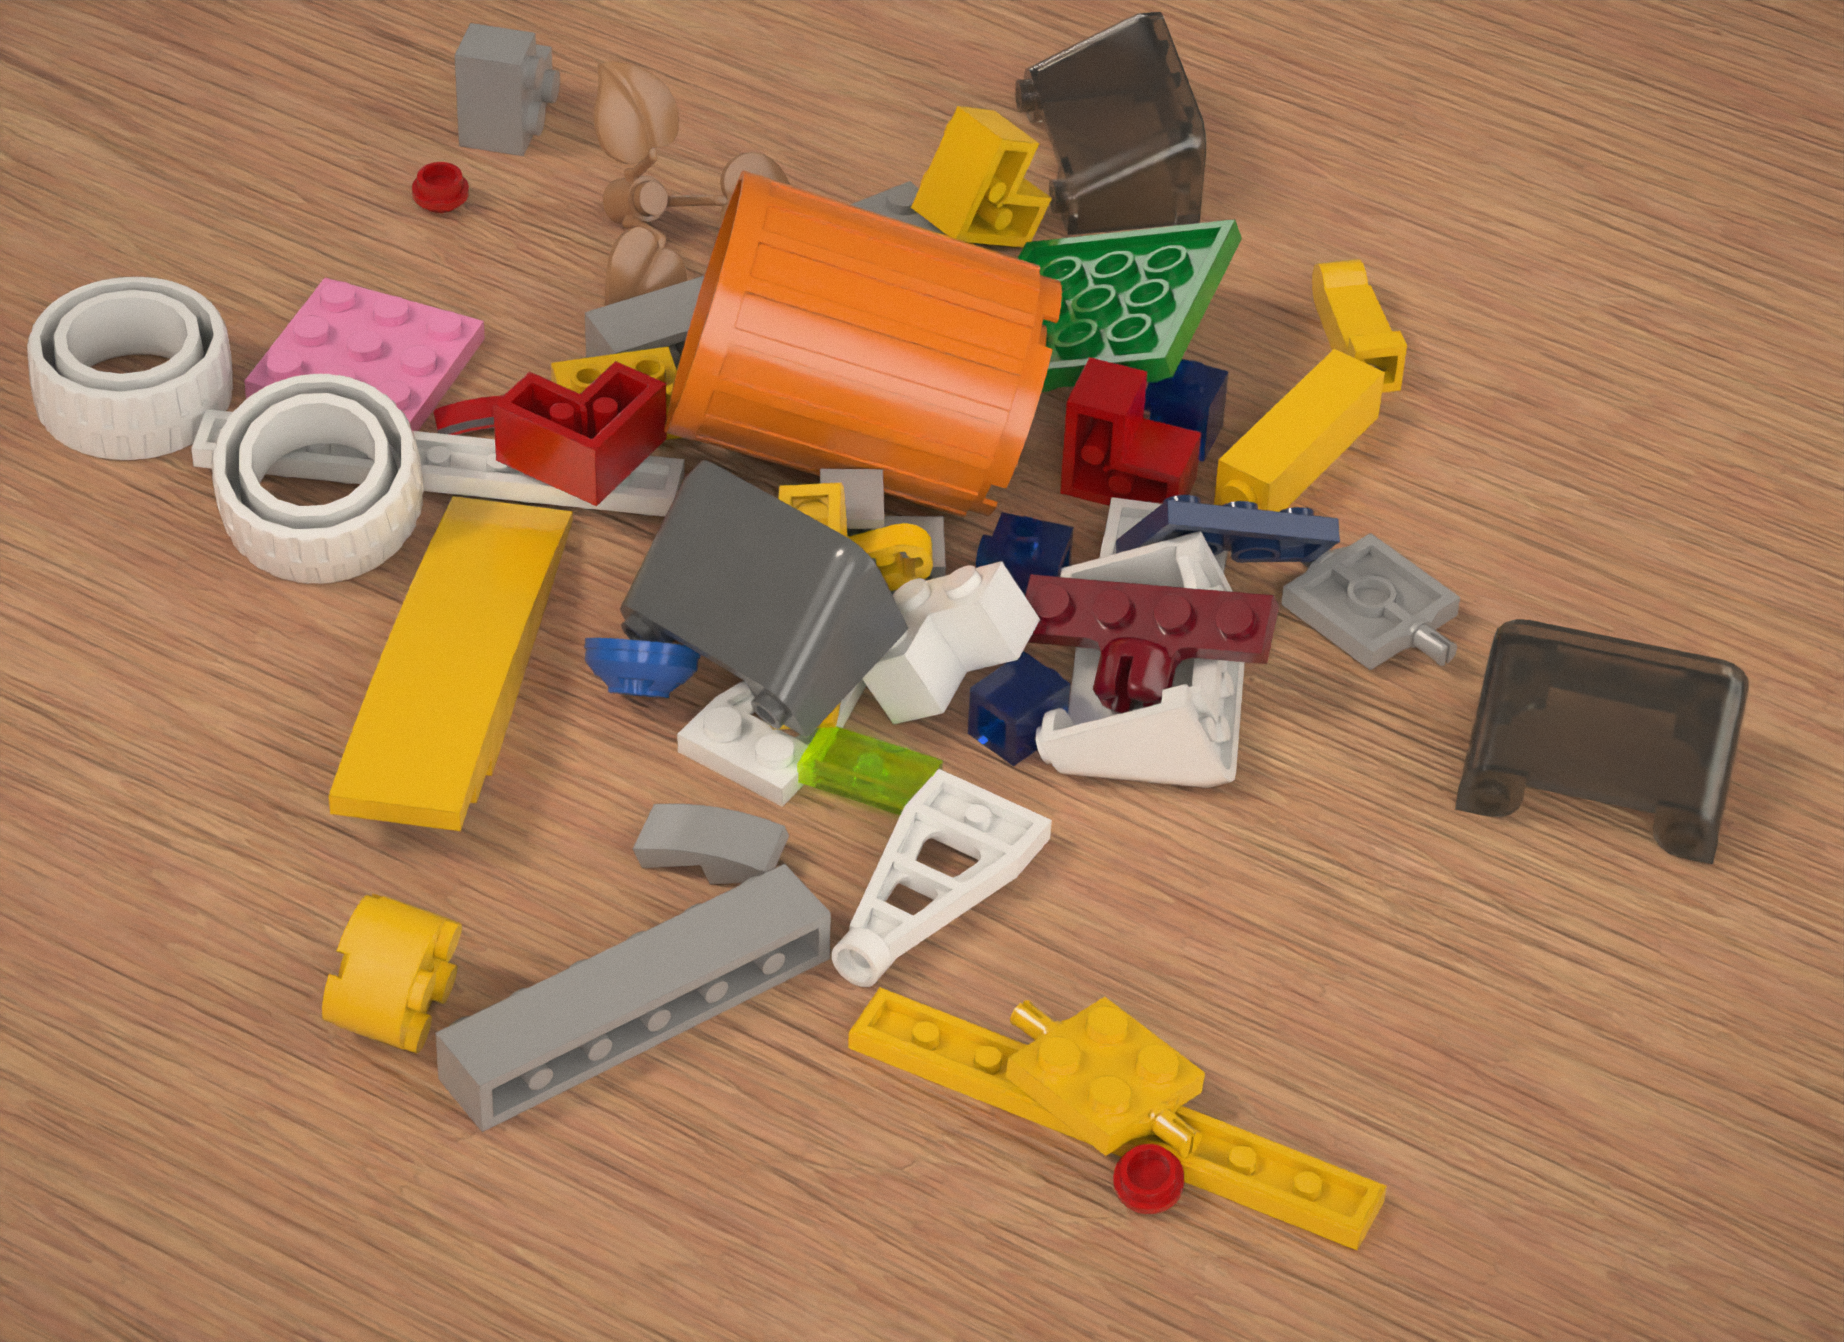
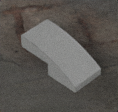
(721, 840)

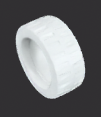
(135, 411)
(318, 540)

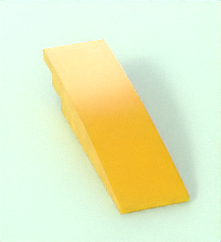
(452, 666)

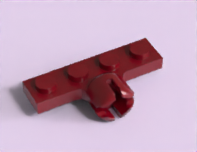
(1149, 630)

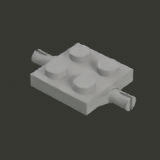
(1373, 603)

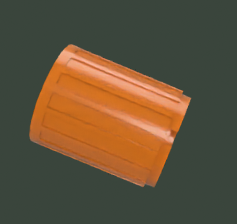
(863, 348)

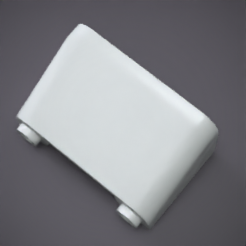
(1194, 729)

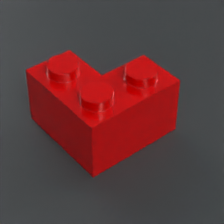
(582, 439)
(1115, 449)

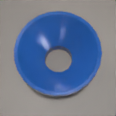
(640, 666)

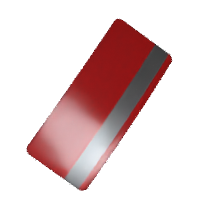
(466, 416)

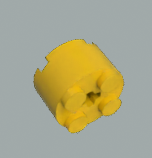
(391, 972)

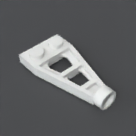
(746, 748)
(963, 818)

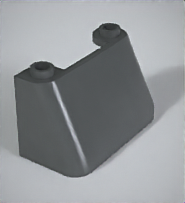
(763, 597)

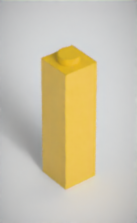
(1301, 434)

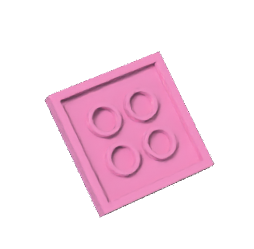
(377, 339)

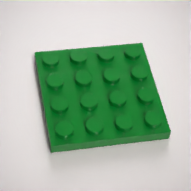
(1131, 295)

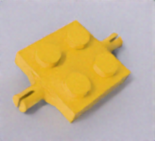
(1105, 1076)

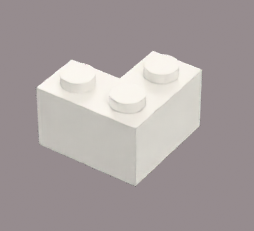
(954, 628)

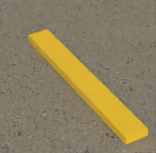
(1224, 1163)

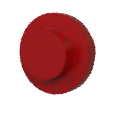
(440, 187)
(1148, 1179)

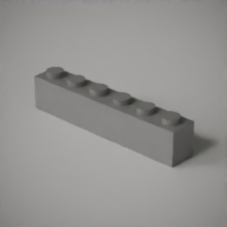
(632, 996)

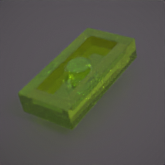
(865, 768)

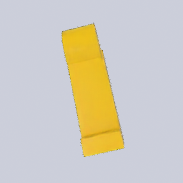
(1356, 320)

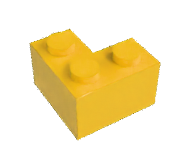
(979, 184)

